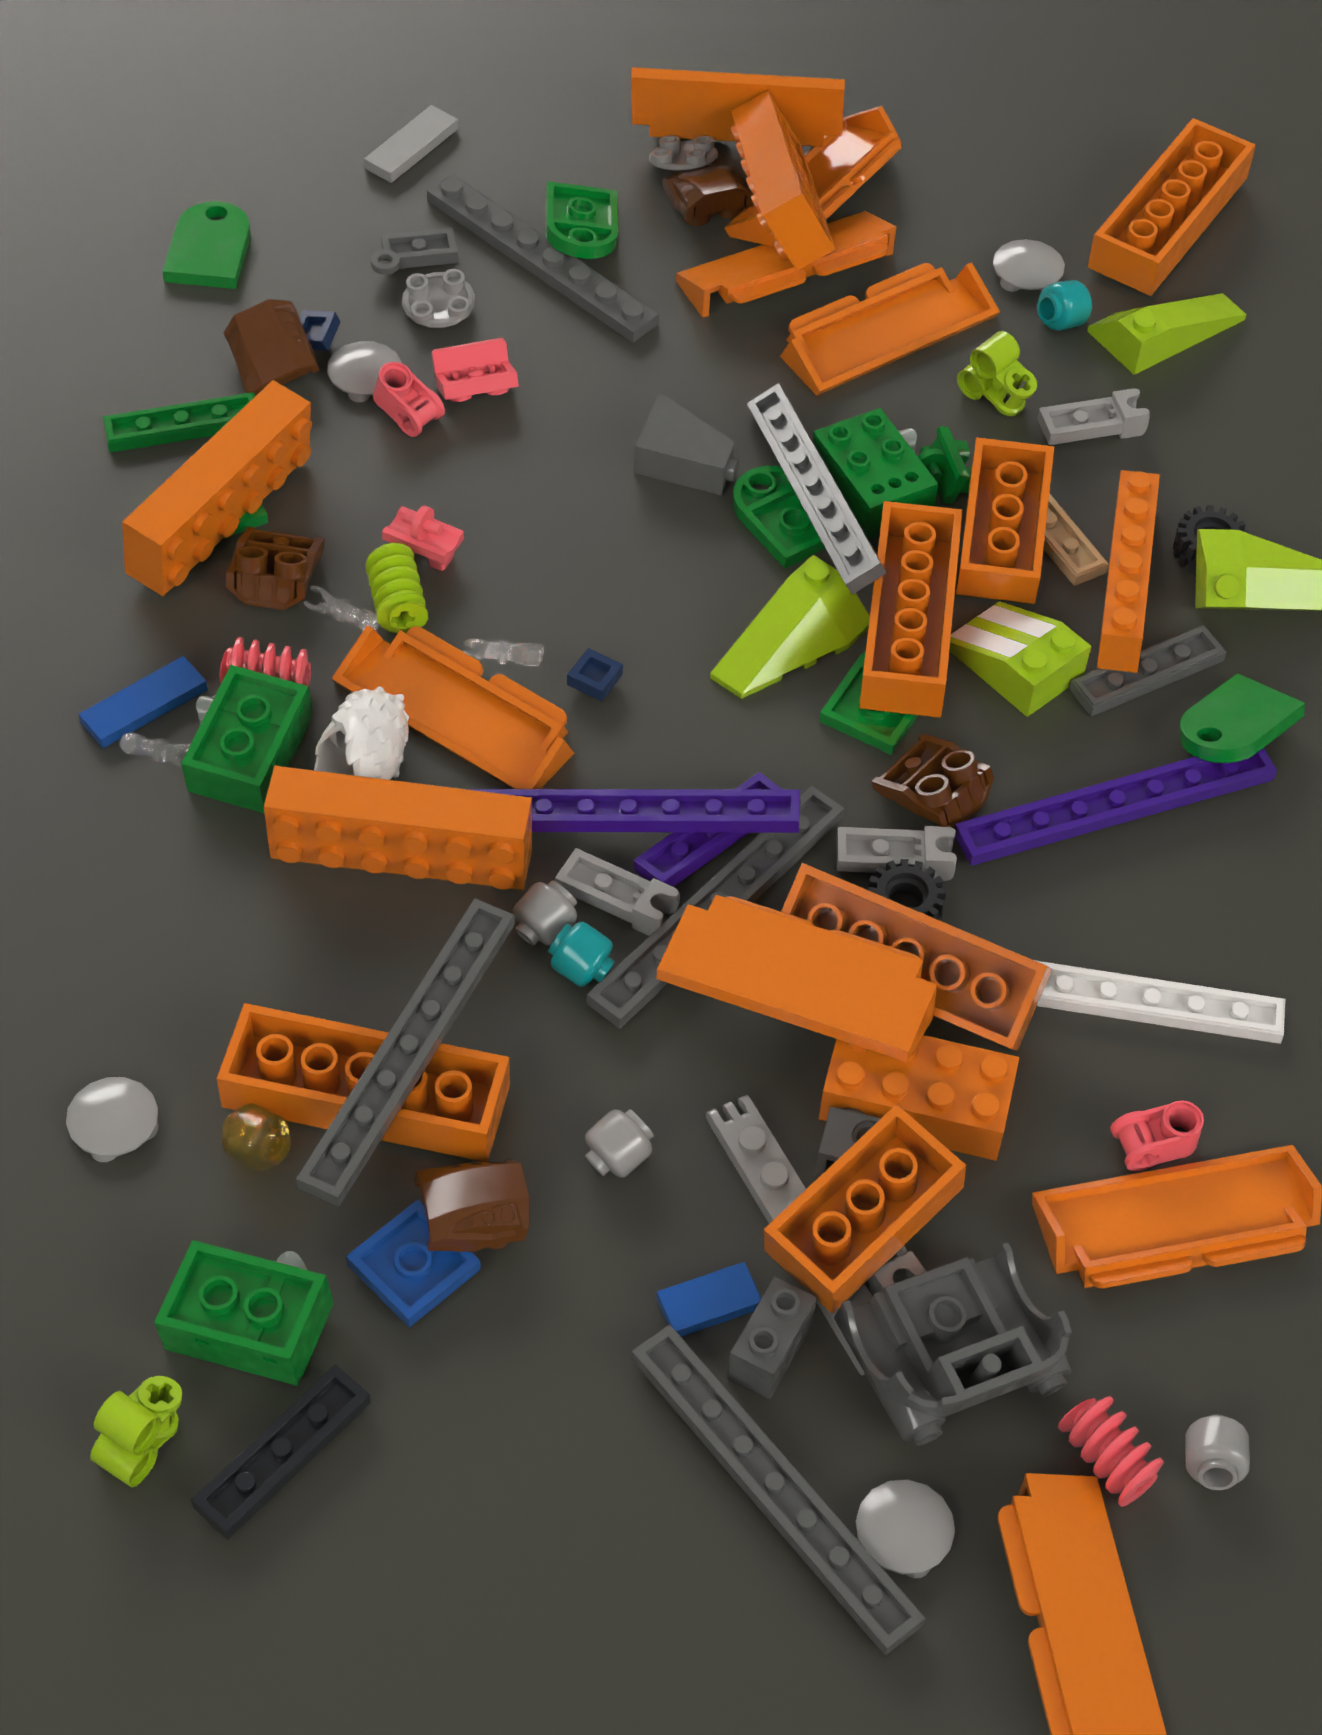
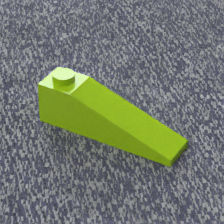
(1162, 330)
(1254, 574)
(797, 626)

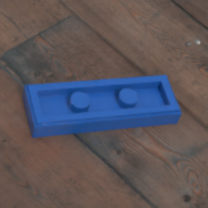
(143, 701)

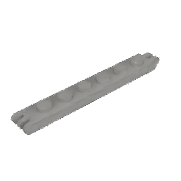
(768, 1177)

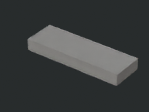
(411, 143)

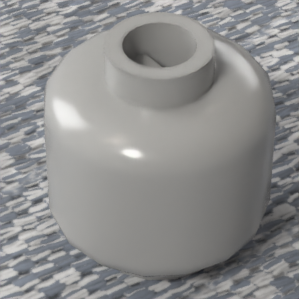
(544, 912)
(618, 1143)
(1217, 1452)

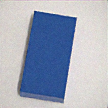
(709, 1299)

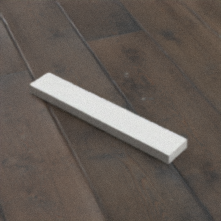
(1164, 1003)

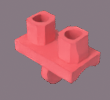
(424, 535)

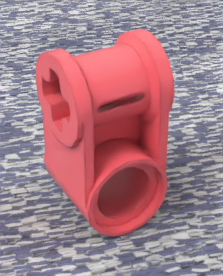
(409, 403)
(1150, 1137)

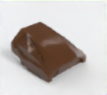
(707, 191)
(269, 345)
(272, 568)
(937, 781)
(474, 1205)

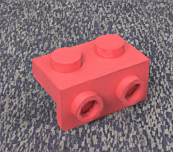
(473, 370)

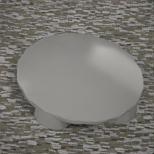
(683, 155)
(1027, 265)
(438, 298)
(357, 367)
(112, 1117)
(905, 1527)

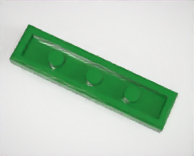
(171, 422)

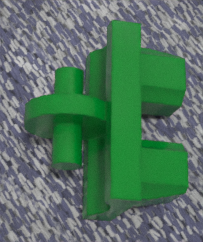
(946, 463)

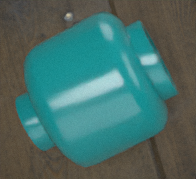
(1064, 305)
(581, 954)

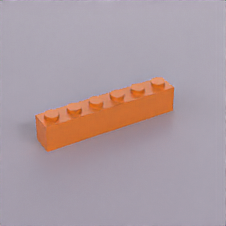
(1128, 572)

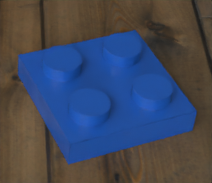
(402, 1269)

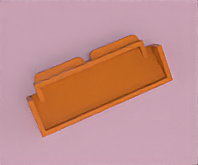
(702, 102)
(835, 168)
(762, 271)
(891, 323)
(447, 700)
(802, 974)
(1180, 1217)
(1088, 1638)

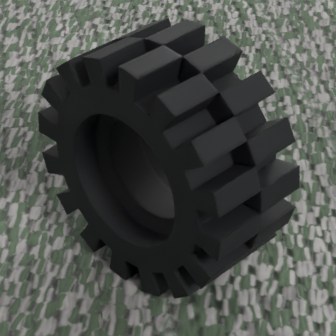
(1186, 535)
(911, 881)

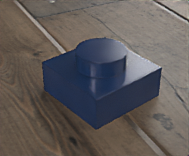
(320, 327)
(594, 674)

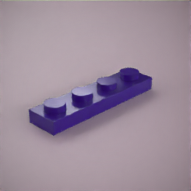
(686, 852)

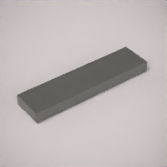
(1157, 668)

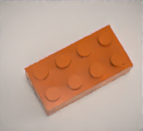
(1005, 520)
(945, 1086)
(864, 1208)

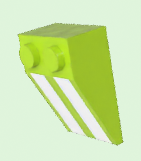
(1021, 654)

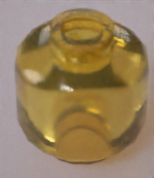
(256, 1137)

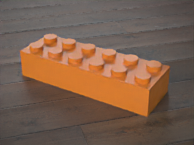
(780, 182)
(1171, 206)
(216, 488)
(912, 610)
(399, 827)
(976, 980)
(311, 1065)

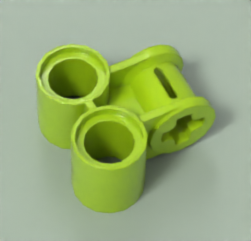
(998, 374)
(136, 1428)

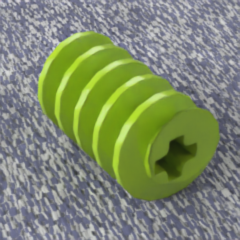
(396, 588)

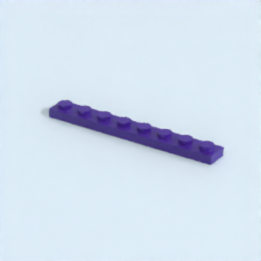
(1107, 805)
(662, 810)

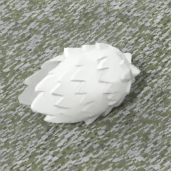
(365, 736)

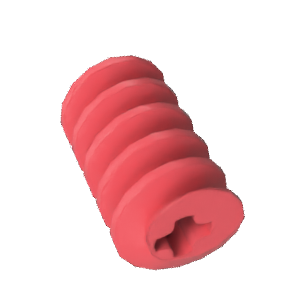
(267, 663)
(1111, 1448)

